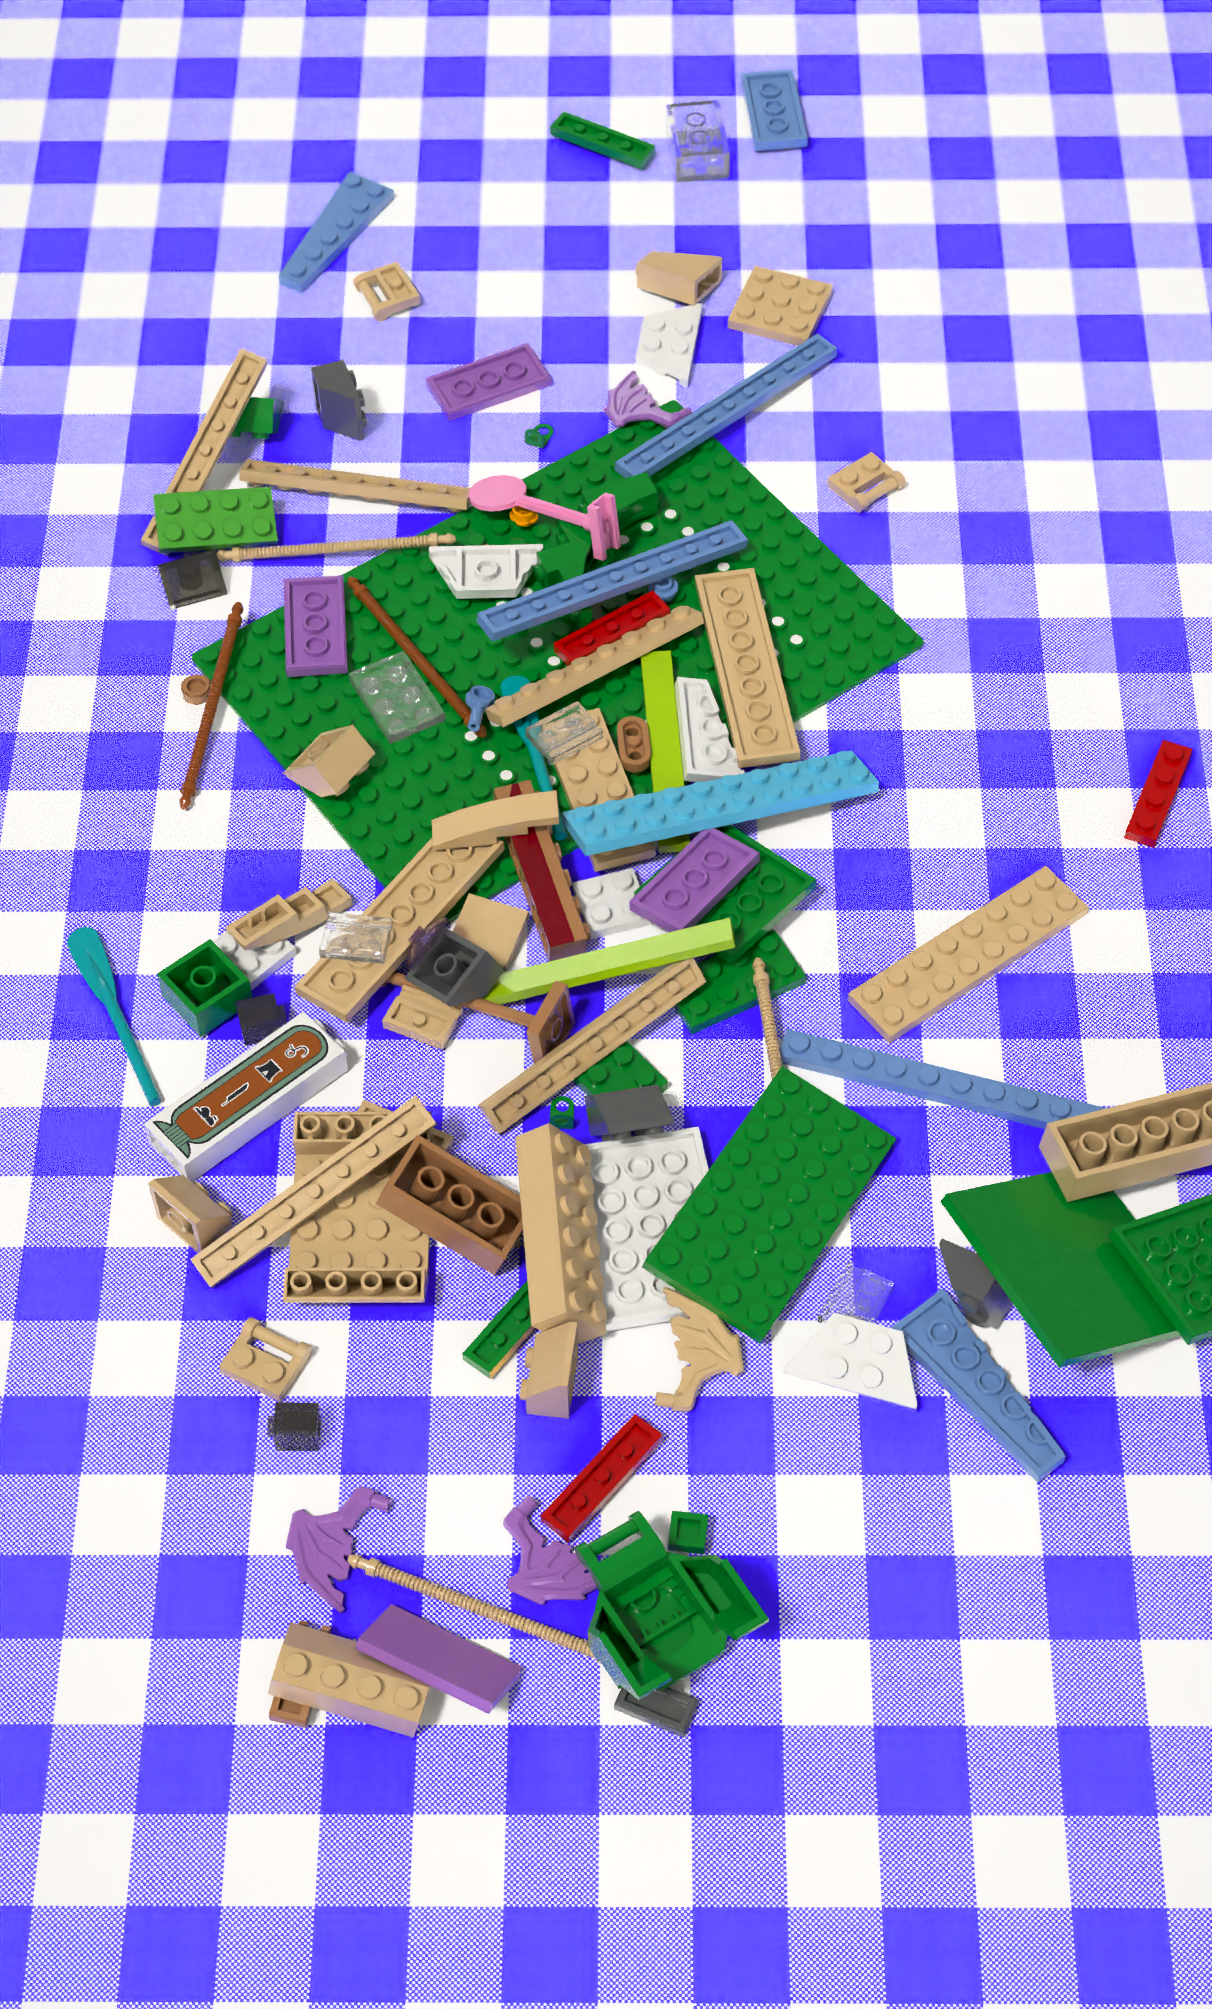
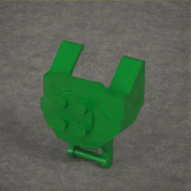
(661, 1609)

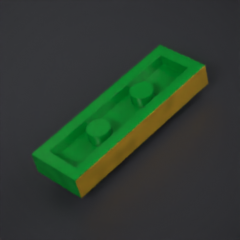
(501, 1335)

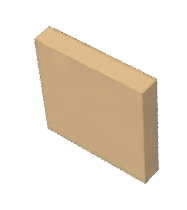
(492, 927)

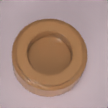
(195, 689)

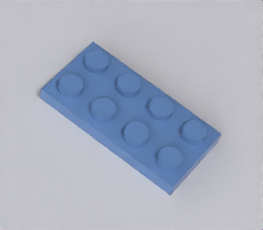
(773, 110)

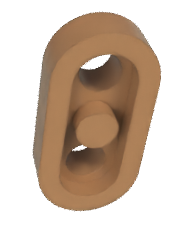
(633, 746)

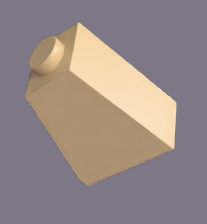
(679, 275)

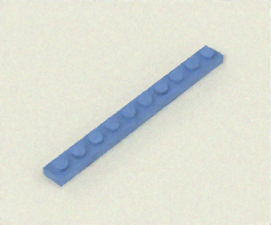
(727, 408)
(611, 580)
(928, 1081)

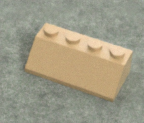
(339, 1679)

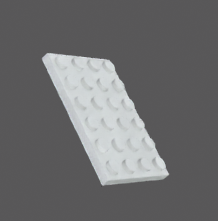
(636, 1198)

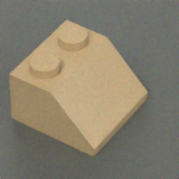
(331, 762)
(189, 1211)
(551, 1372)

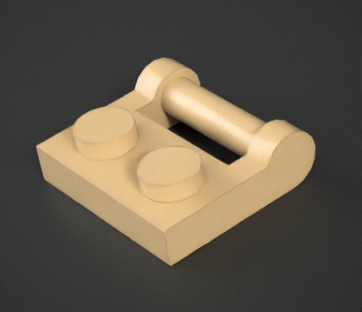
(393, 284)
(860, 477)
(259, 1369)

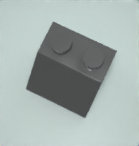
(454, 970)
(974, 1286)

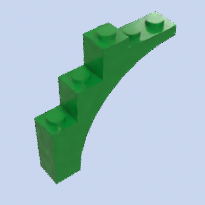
(573, 555)

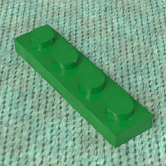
(602, 140)

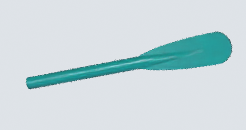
(509, 687)
(95, 968)

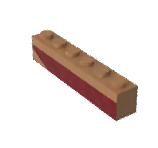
(546, 885)

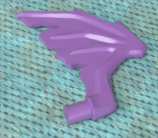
(634, 404)
(322, 1544)
(544, 1571)

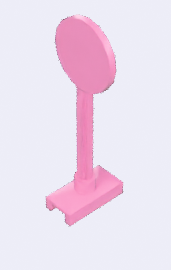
(506, 491)

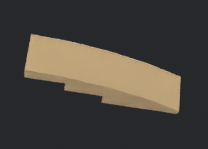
(493, 819)
(289, 916)

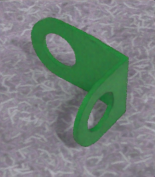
(536, 438)
(563, 1119)

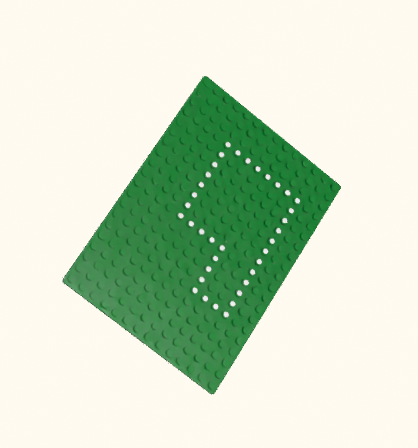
(819, 613)

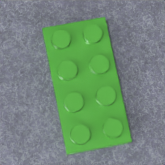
(215, 519)

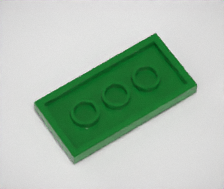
(731, 986)

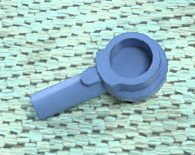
(665, 588)
(478, 700)

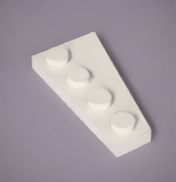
(703, 737)

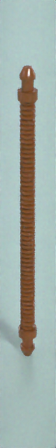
(363, 594)
(189, 787)

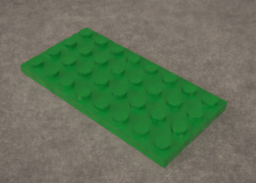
(769, 1204)

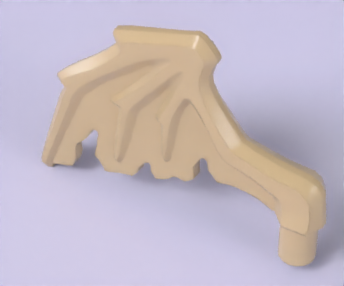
(702, 1344)

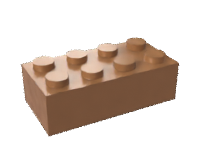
(454, 1204)

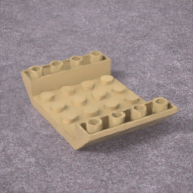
(352, 1244)

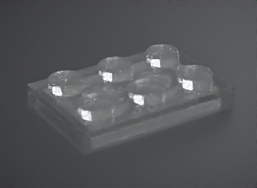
(397, 697)

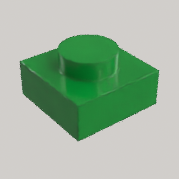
(688, 1532)

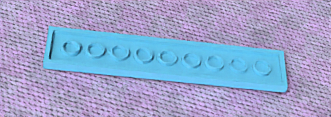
(719, 802)

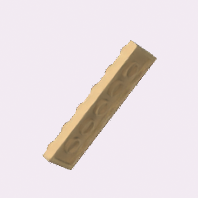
(592, 779)

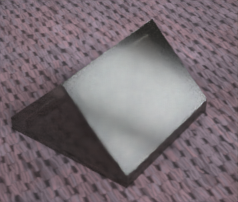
(191, 579)

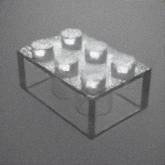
(697, 141)

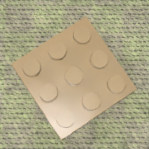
(780, 306)

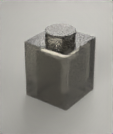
(259, 1017)
(295, 1426)

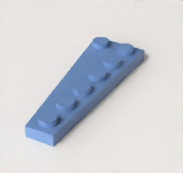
(340, 222)
(950, 1352)

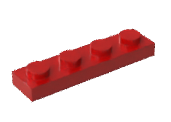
(611, 627)
(1158, 793)
(601, 1478)

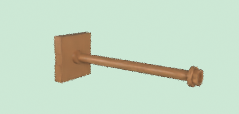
(545, 1029)

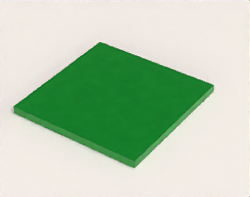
(1061, 1266)

